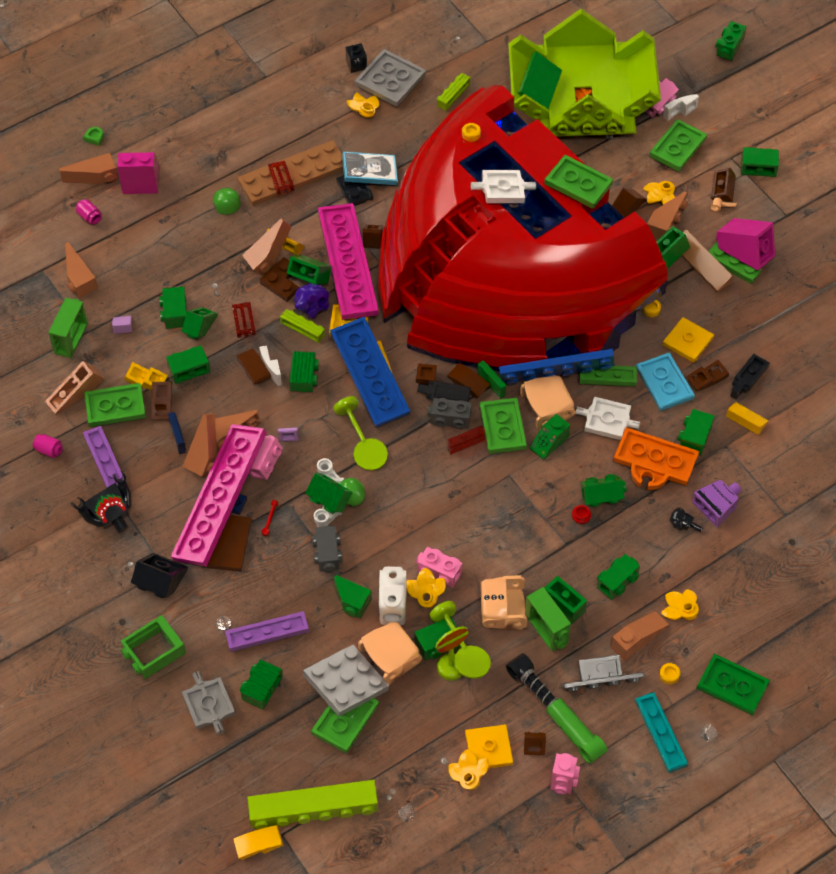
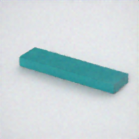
(661, 732)

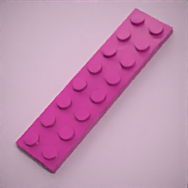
(348, 261)
(218, 495)

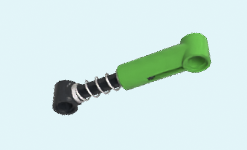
(589, 745)

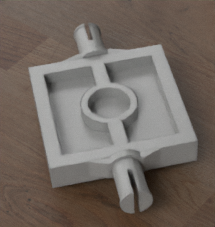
(208, 703)

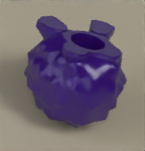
(311, 299)

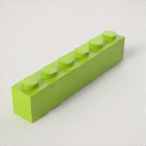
(313, 804)

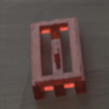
(284, 187)
(246, 331)
(466, 440)

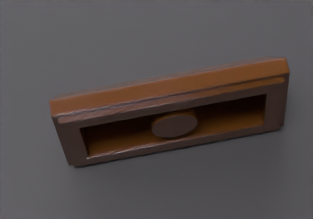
(723, 185)

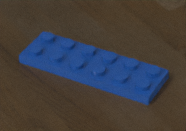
(555, 366)
(370, 372)

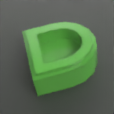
(94, 136)

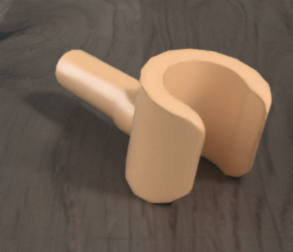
(717, 204)

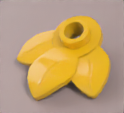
(364, 106)
(659, 192)
(425, 585)
(679, 604)
(468, 767)

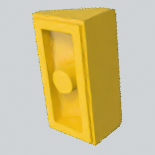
(292, 246)
(746, 418)

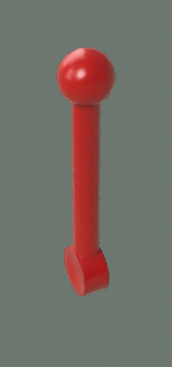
(265, 531)

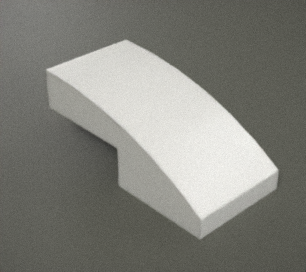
(681, 105)
(272, 366)

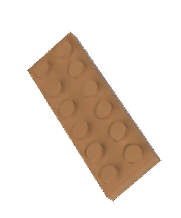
(303, 168)

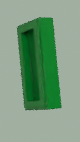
(492, 378)

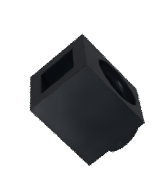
(356, 57)

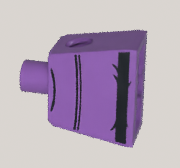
(717, 501)

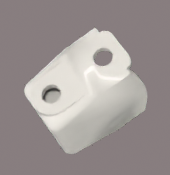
(392, 608)

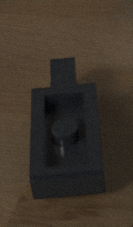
(748, 375)
(445, 390)

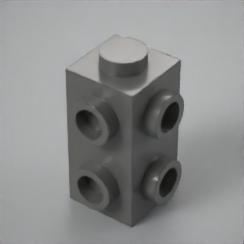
(450, 413)
(327, 553)

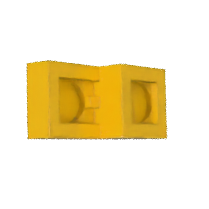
(139, 374)
(258, 841)

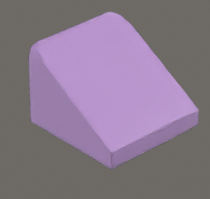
(122, 324)
(288, 434)

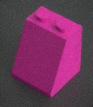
(138, 173)
(748, 241)

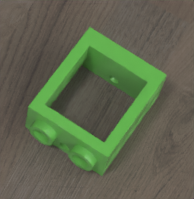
(68, 327)
(547, 619)
(145, 633)

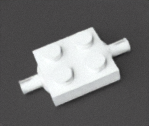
(503, 186)
(607, 418)

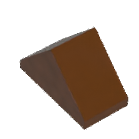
(628, 201)
(372, 236)

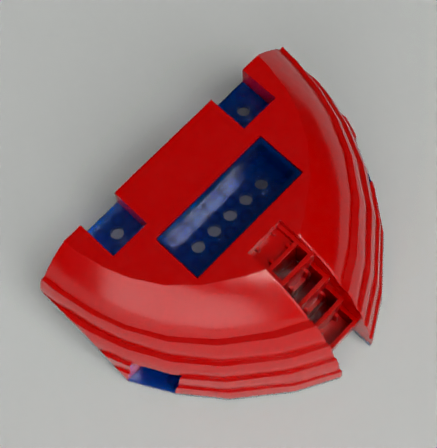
(483, 274)

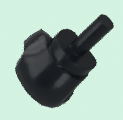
(682, 520)

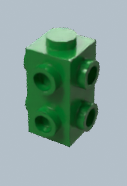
(731, 40)
(606, 489)
(618, 576)

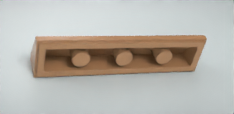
(706, 264)

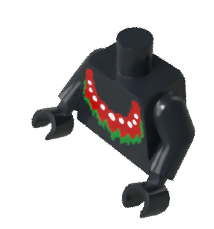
(108, 506)

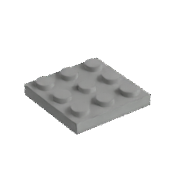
(390, 77)
(345, 680)

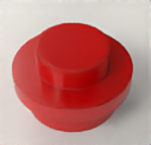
(581, 514)

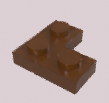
(277, 280)

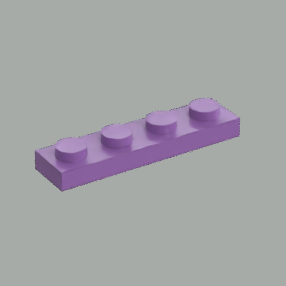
(102, 455)
(267, 631)

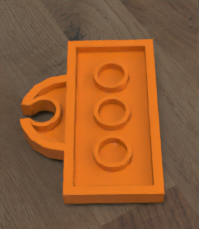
(655, 458)

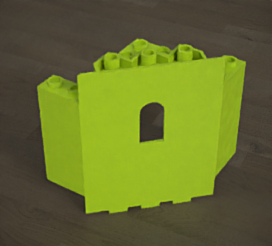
(586, 50)

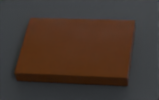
(231, 545)

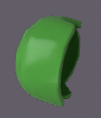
(226, 201)
(358, 491)

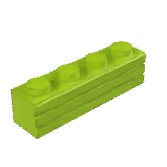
(453, 91)
(302, 325)

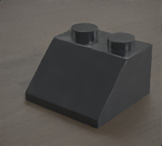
(158, 575)

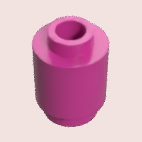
(88, 212)
(47, 445)

